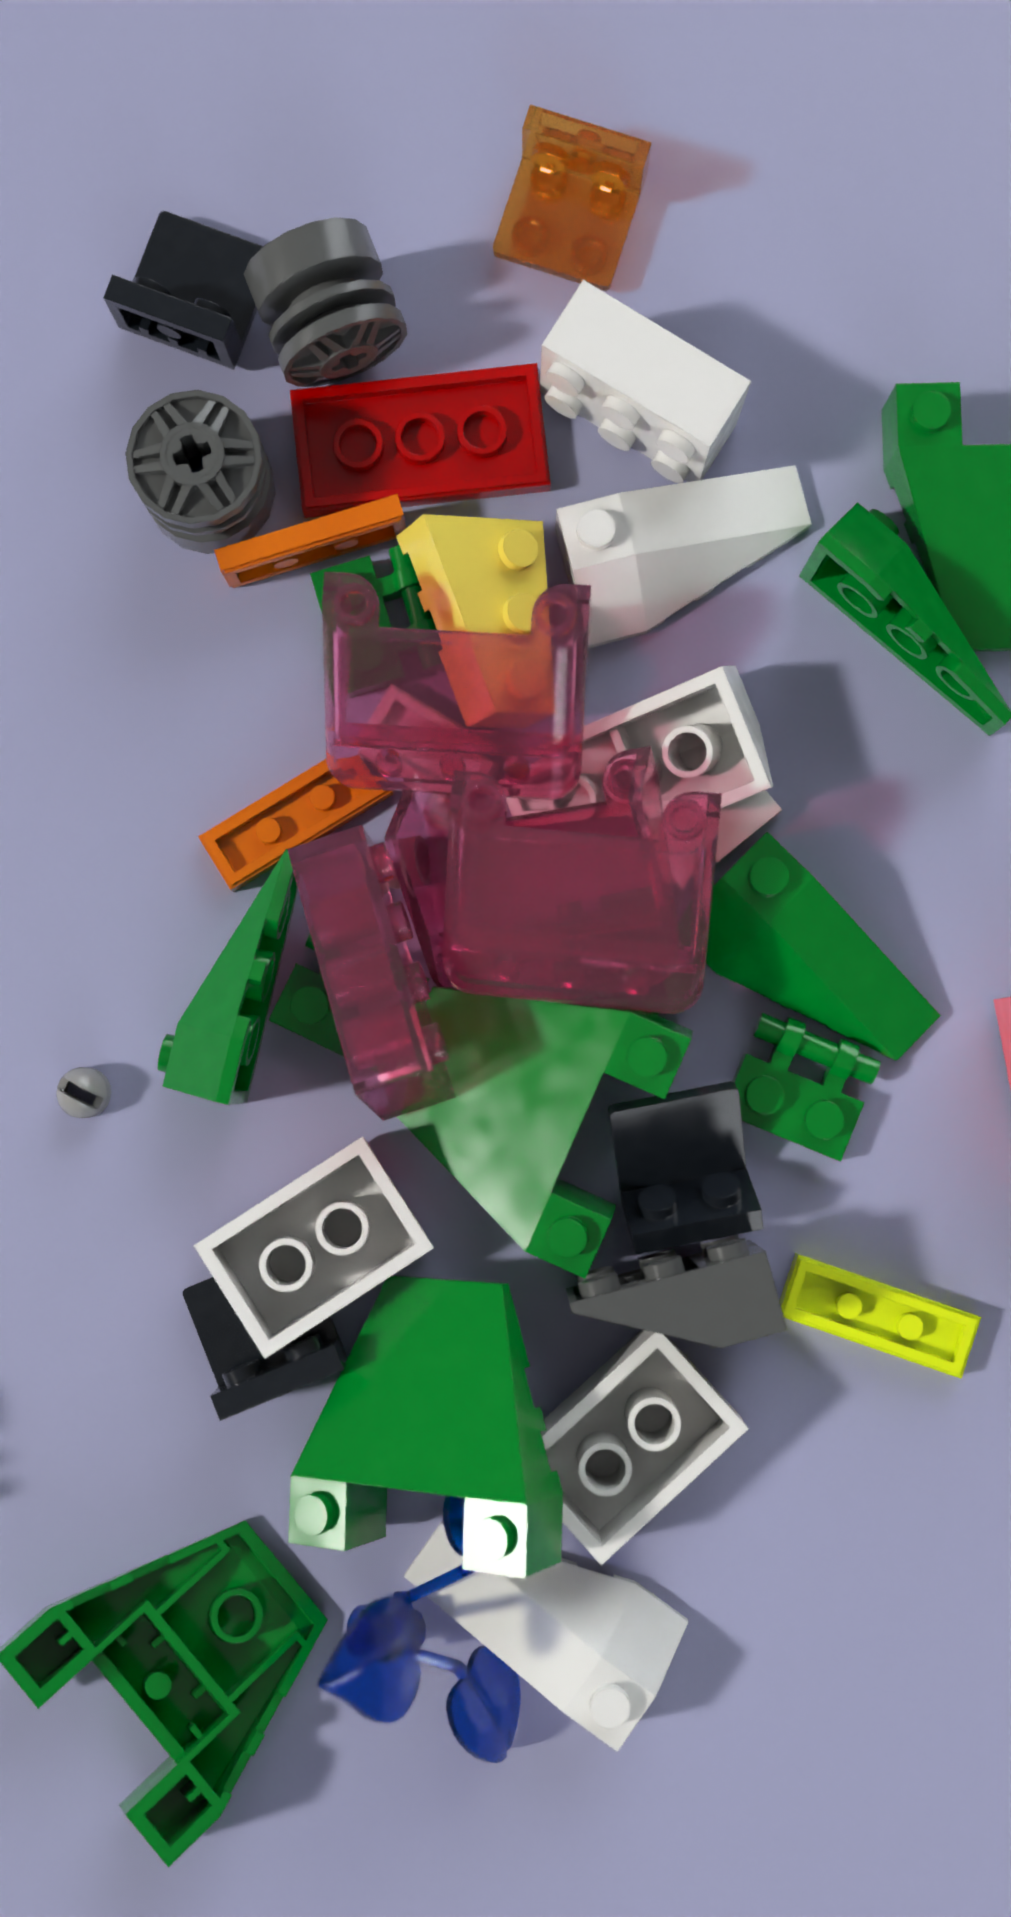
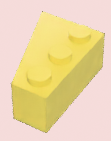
(477, 571)

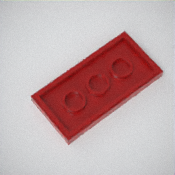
(421, 439)

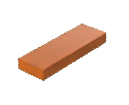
(311, 541)
(283, 819)

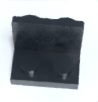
(189, 291)
(683, 1167)
(238, 1365)

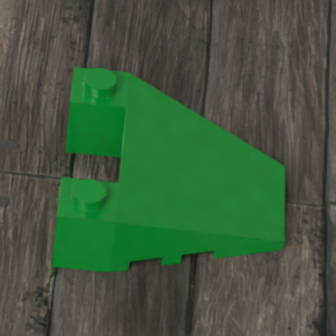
(953, 507)
(521, 1096)
(439, 1409)
(196, 1652)

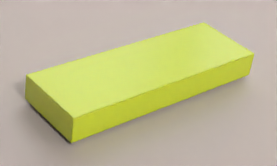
(878, 1315)

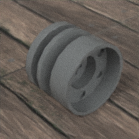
(325, 302)
(206, 507)

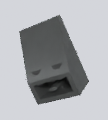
(705, 1298)

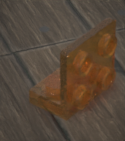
(572, 198)

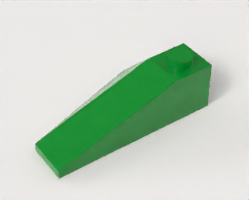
(886, 593)
(804, 952)
(226, 1020)

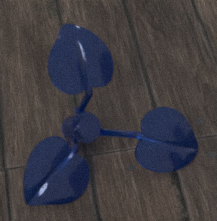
(380, 1670)

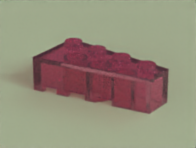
(369, 974)

